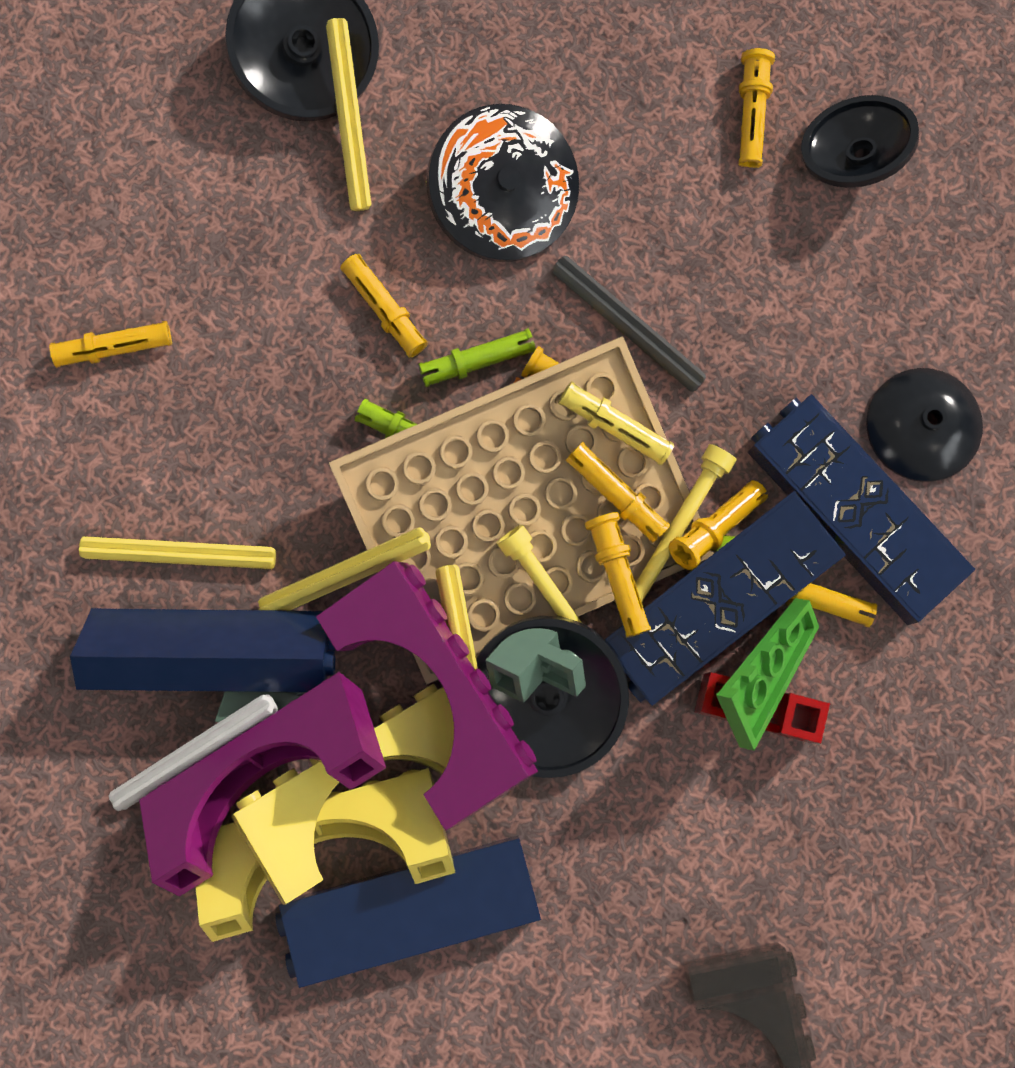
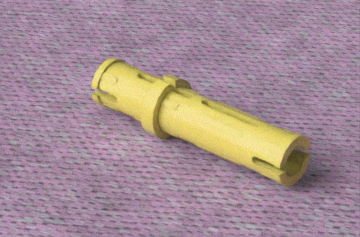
(616, 423)

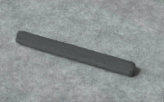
(629, 323)

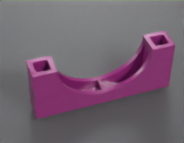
(485, 751)
(188, 810)

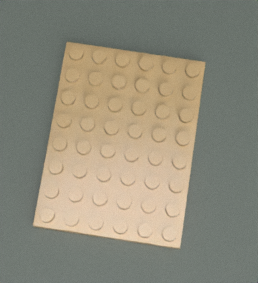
(503, 467)

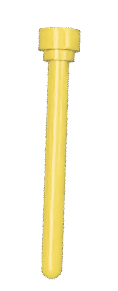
(714, 465)
(518, 546)

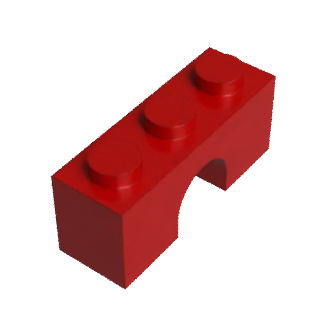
(794, 717)

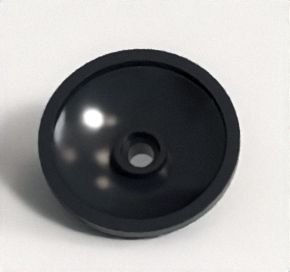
(860, 141)
(905, 437)

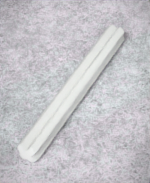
(192, 752)

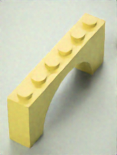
(380, 811)
(284, 820)

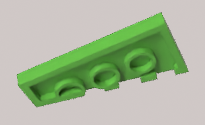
(764, 676)

